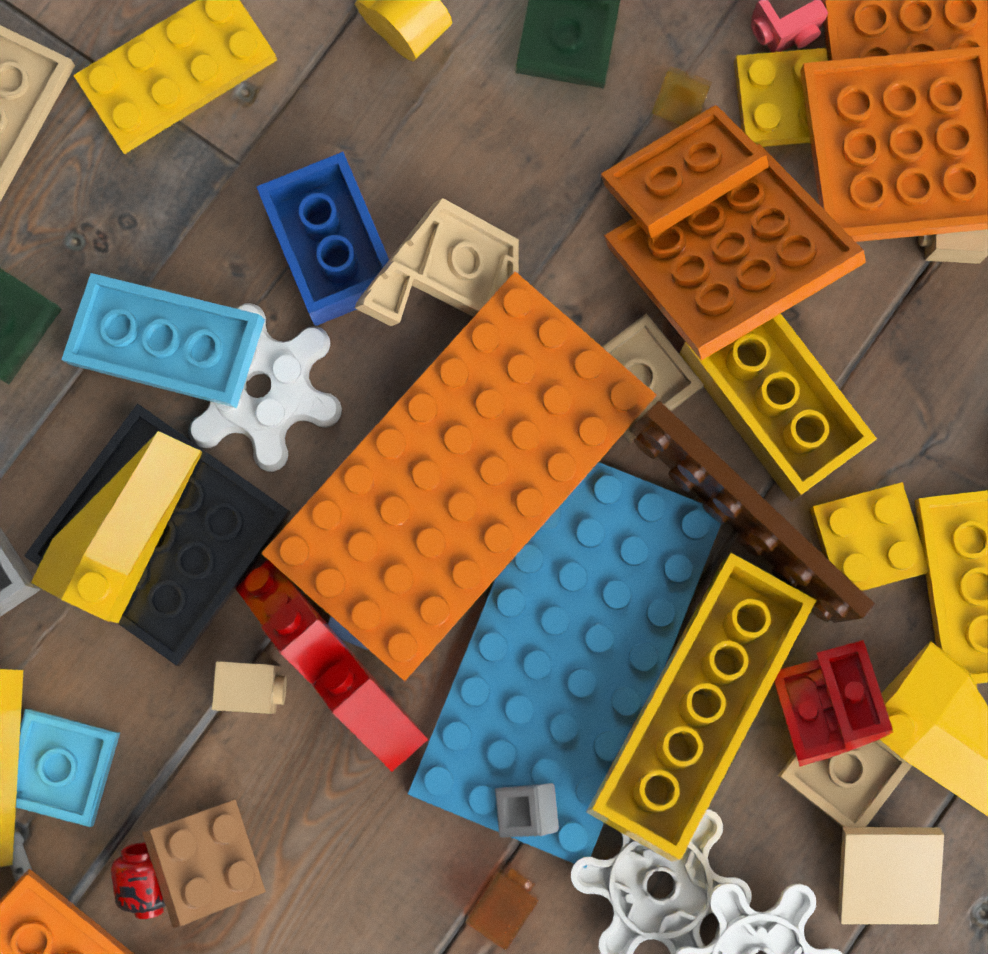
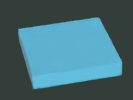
(63, 766)

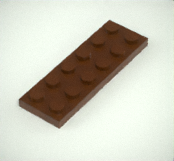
(758, 523)

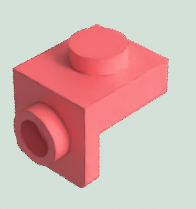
(795, 28)

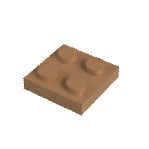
(204, 863)

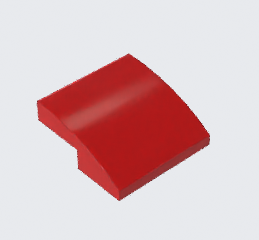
(832, 703)

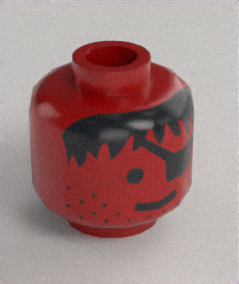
(136, 883)

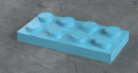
(163, 340)

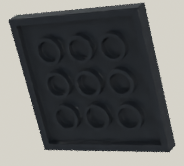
(203, 551)

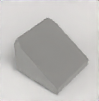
(527, 810)

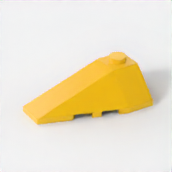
(111, 540)
(941, 724)

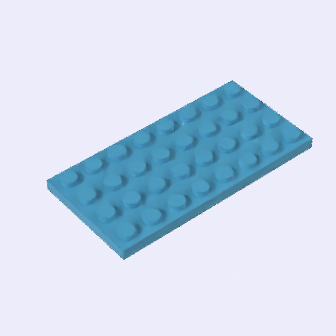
(568, 654)

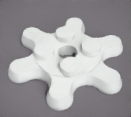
(288, 401)
(638, 914)
(771, 931)

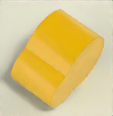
(406, 24)

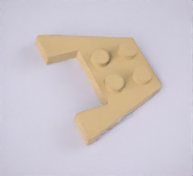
(447, 257)

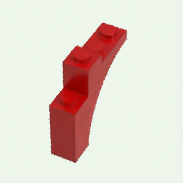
(330, 666)

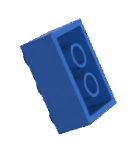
(325, 235)

